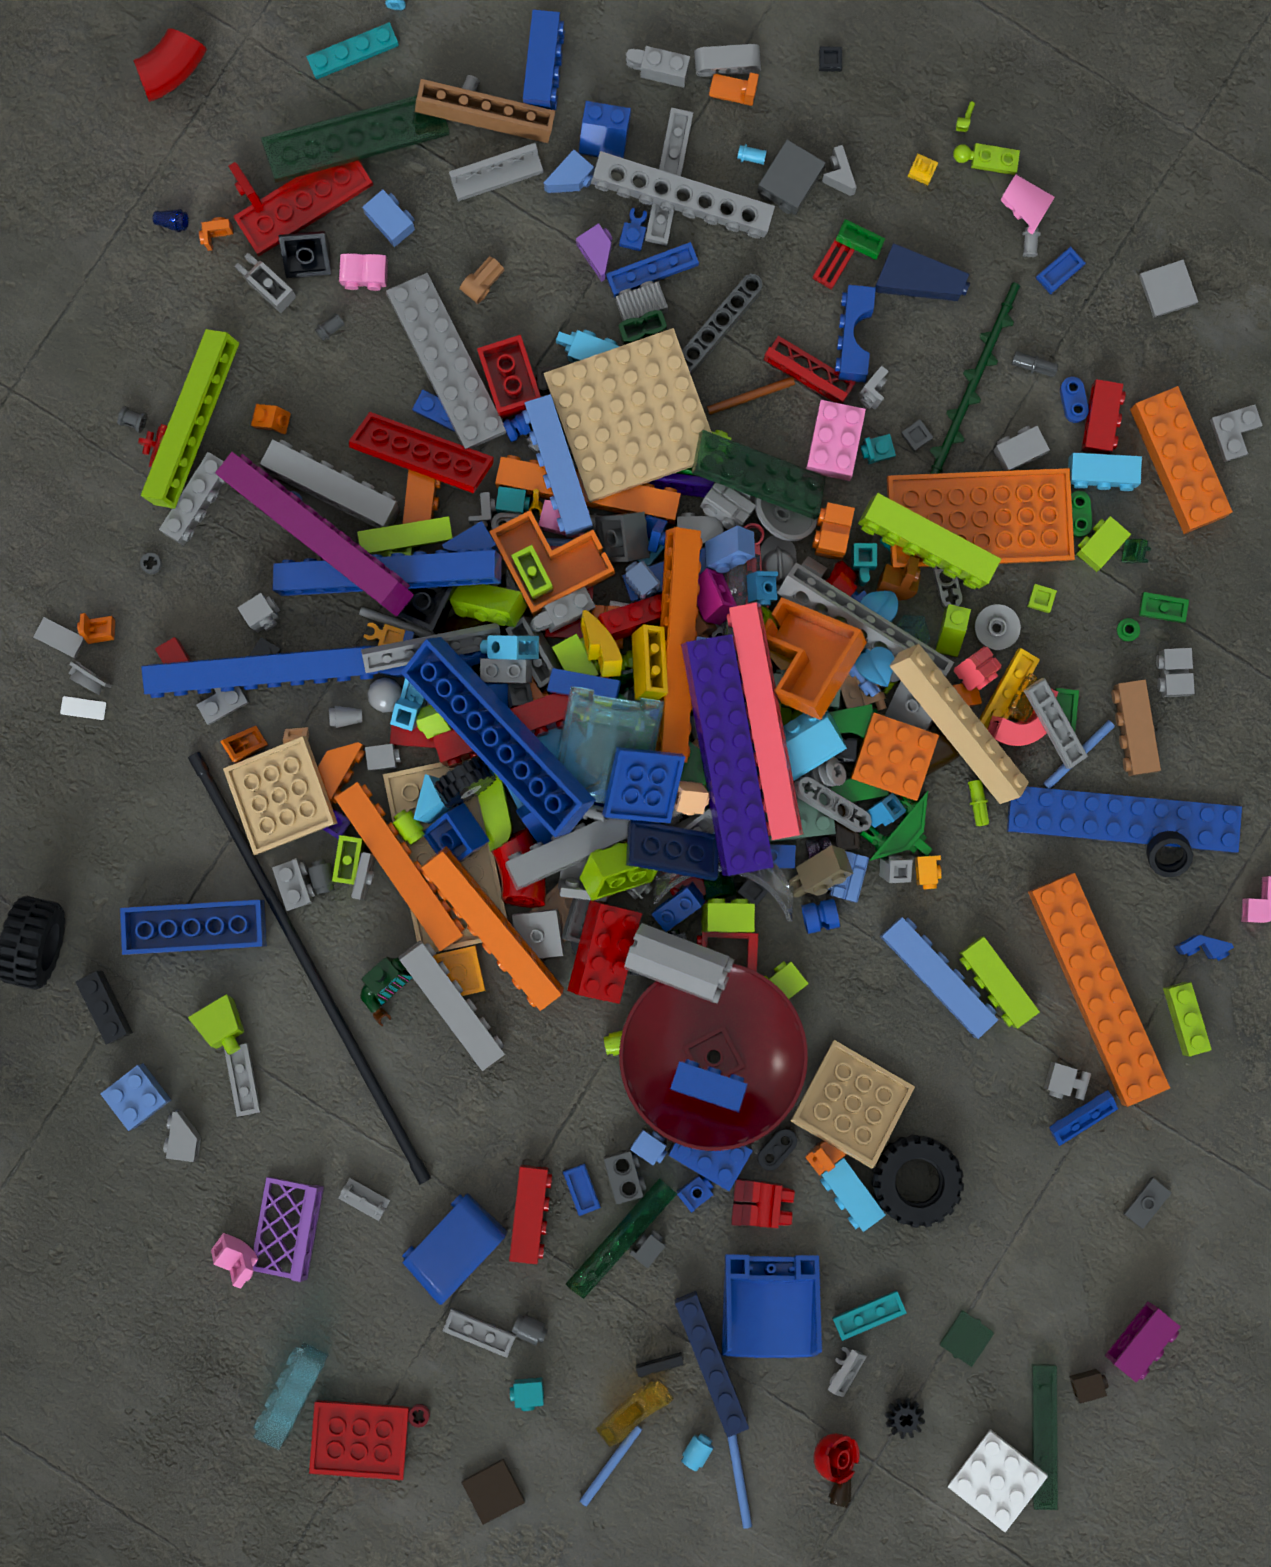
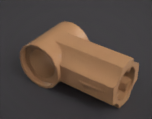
(478, 284)

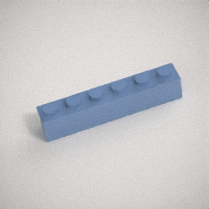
(558, 465)
(939, 978)

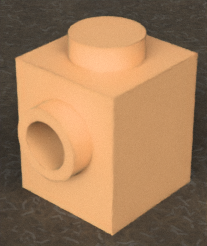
(691, 798)

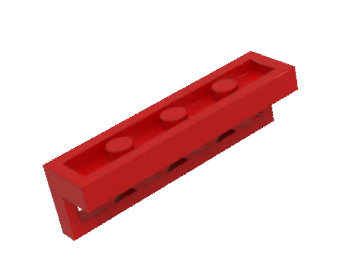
(806, 375)

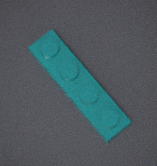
(352, 51)

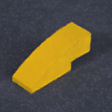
(600, 645)

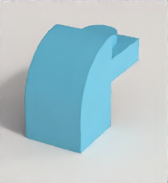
(407, 707)

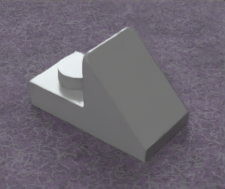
(842, 177)

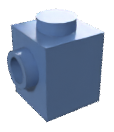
(649, 1146)

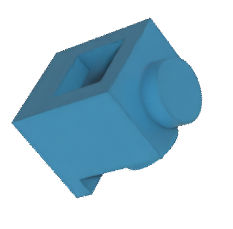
(762, 587)
(886, 810)

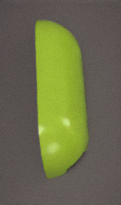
(496, 814)

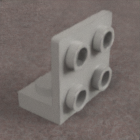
(570, 882)

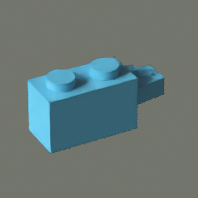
(584, 344)

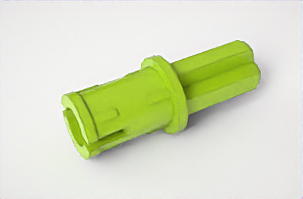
(978, 803)

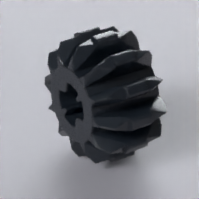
(904, 1426)

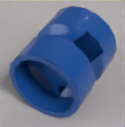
(820, 916)

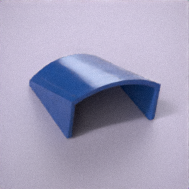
(771, 1307)

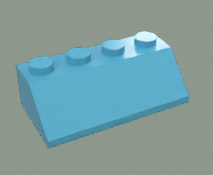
(811, 742)

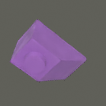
(596, 249)

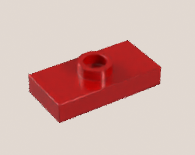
(243, 185)

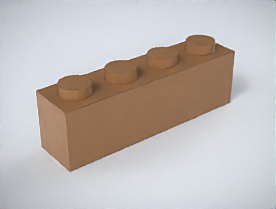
(1136, 728)

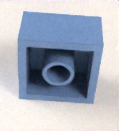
(135, 1097)

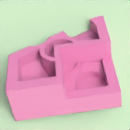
(1027, 201)

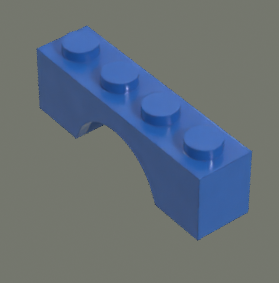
(853, 359)

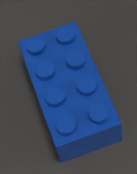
(544, 59)

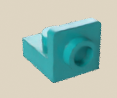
(878, 449)

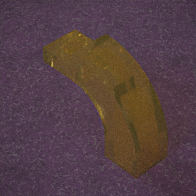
(633, 1411)

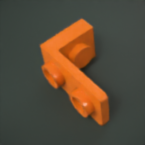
(734, 89)

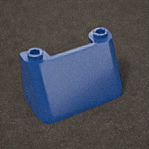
(454, 1248)

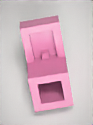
(1258, 909)
(236, 1257)

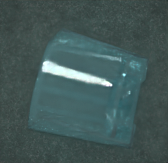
(596, 727)

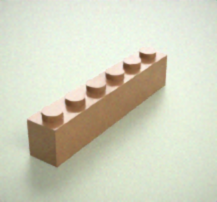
(484, 111)

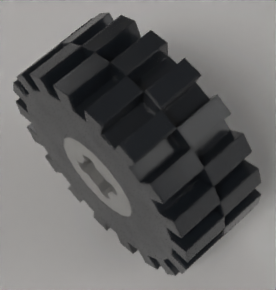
(464, 782)

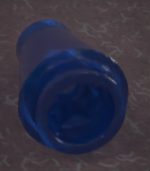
(172, 219)

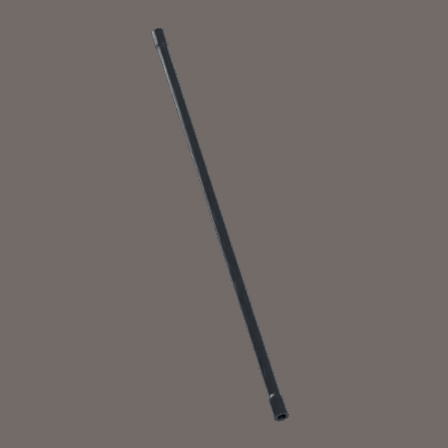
(203, 772)

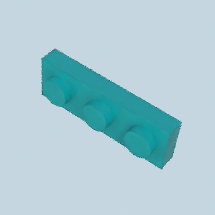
(869, 1315)

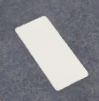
(83, 708)

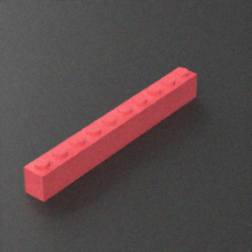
(765, 721)

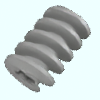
(828, 773)

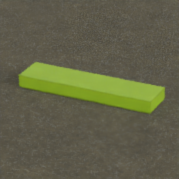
(405, 535)

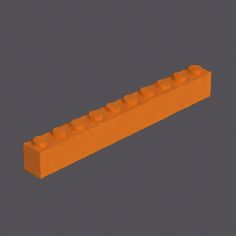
(679, 618)

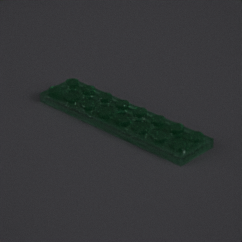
(350, 138)

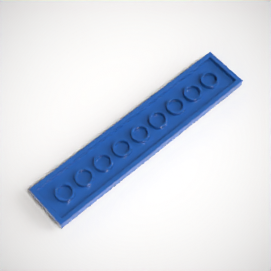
(1124, 818)

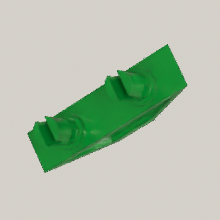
(906, 835)

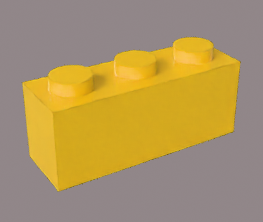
(649, 662)

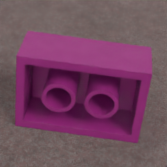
(1143, 1342)

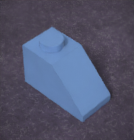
(570, 175)

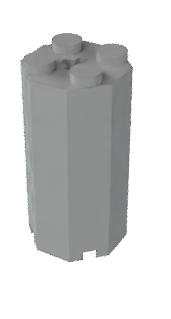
(679, 963)

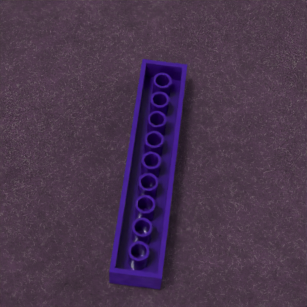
(727, 755)

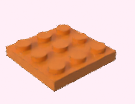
(894, 756)

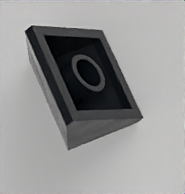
(305, 254)

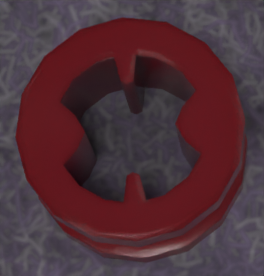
(426, 1415)

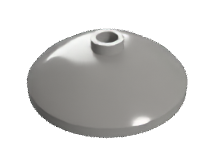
(783, 522)

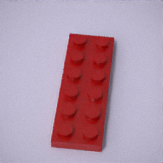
(301, 204)
(421, 452)

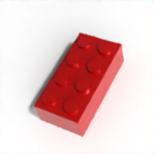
(603, 952)

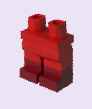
(767, 1207)

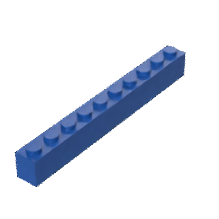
(418, 570)
(254, 670)

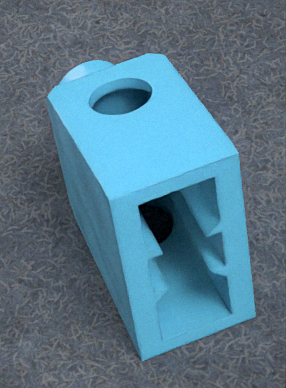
(510, 647)

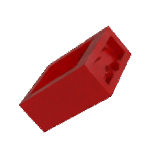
(752, 944)

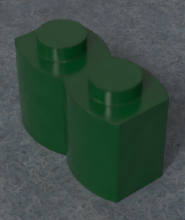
(639, 328)

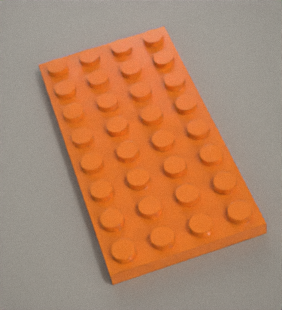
(1007, 513)

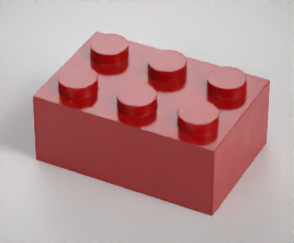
(508, 375)

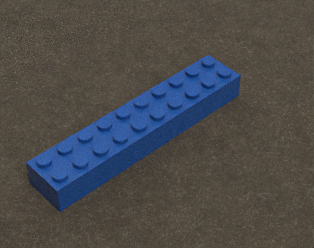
(498, 736)

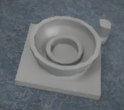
(87, 678)

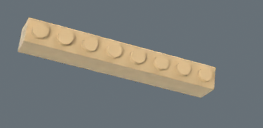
(959, 724)

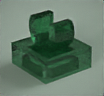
(1135, 551)

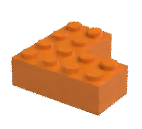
(568, 566)
(820, 651)

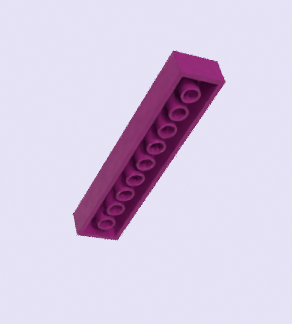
(316, 532)

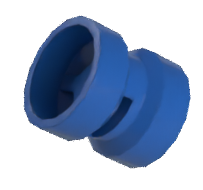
(516, 427)

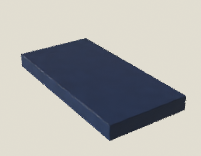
(672, 850)

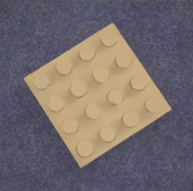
(280, 795)
(852, 1104)

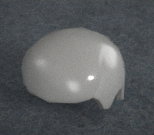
(384, 694)

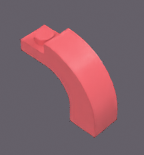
(1018, 732)

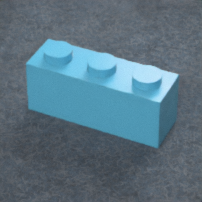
(1105, 471)
(852, 1195)

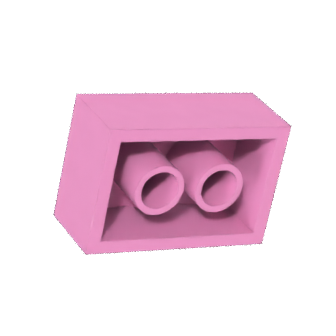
(835, 440)

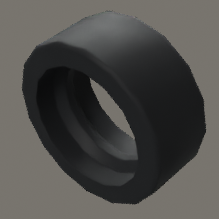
(1173, 869)

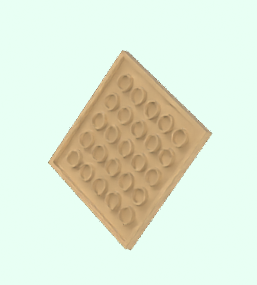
(629, 414)

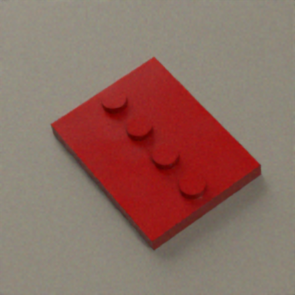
(359, 1440)

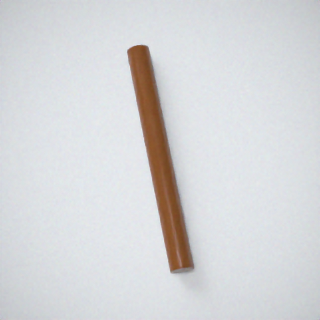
(751, 395)

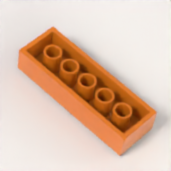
(1181, 460)

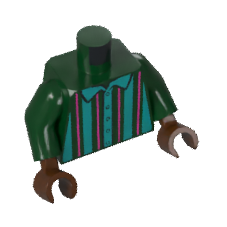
(382, 984)

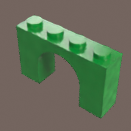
(855, 721)

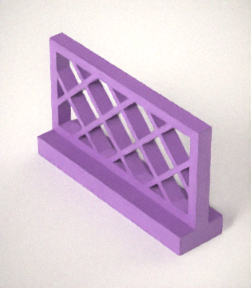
(306, 1228)

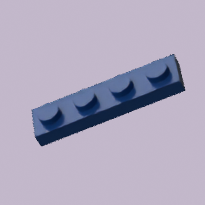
(653, 268)

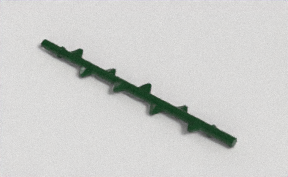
(973, 376)

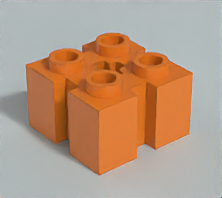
(834, 531)

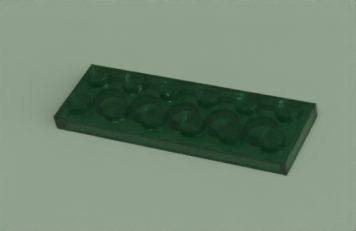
(758, 474)

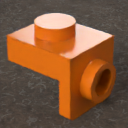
(217, 227)
(270, 418)
(96, 629)

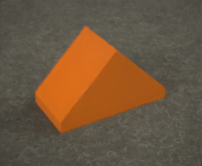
(244, 744)

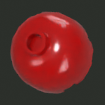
(836, 1457)

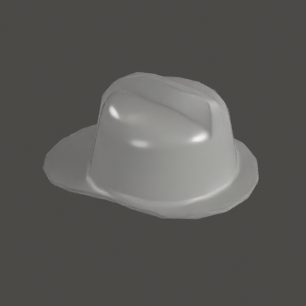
(778, 556)

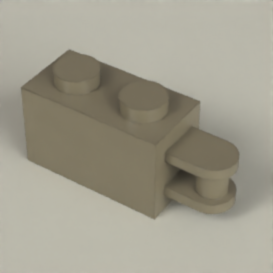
(821, 872)

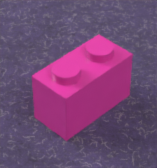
(714, 597)

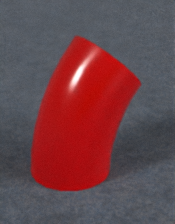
(169, 63)
(529, 896)

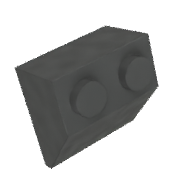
(623, 536)

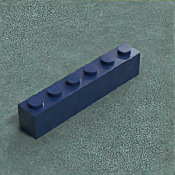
(711, 1364)

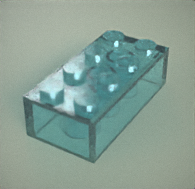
(287, 1402)

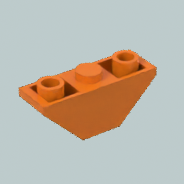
(337, 767)

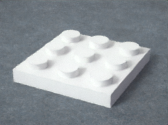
(997, 1480)

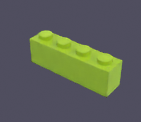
(998, 982)

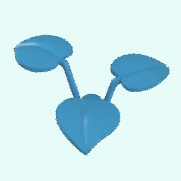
(875, 664)

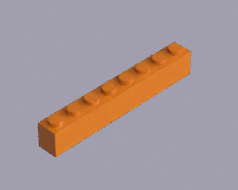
(642, 498)
(399, 866)
(492, 928)

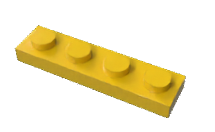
(1019, 667)

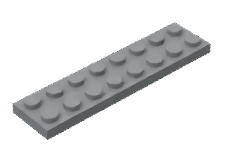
(446, 361)

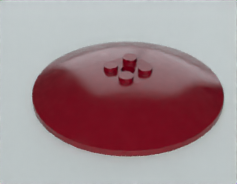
(756, 1038)

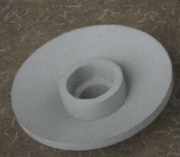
(1005, 619)

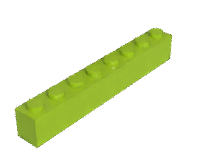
(190, 419)

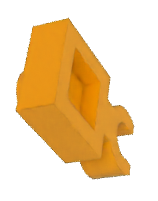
(386, 636)

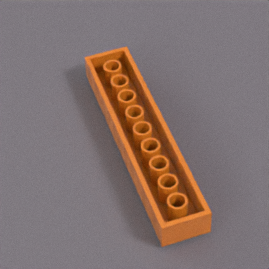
(1099, 990)

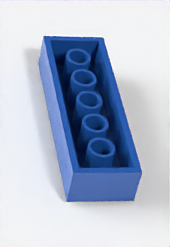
(193, 927)

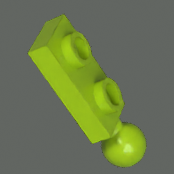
(988, 158)

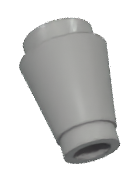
(344, 716)

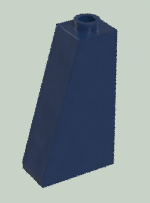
(920, 276)

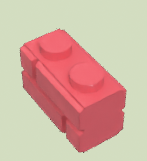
(978, 669)

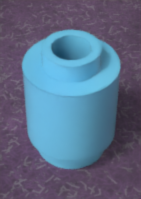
(697, 1452)

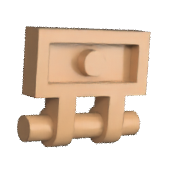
(854, 697)

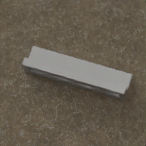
(496, 172)

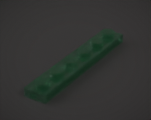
(621, 1238)
(1045, 1433)

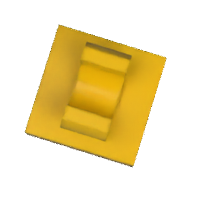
(922, 169)

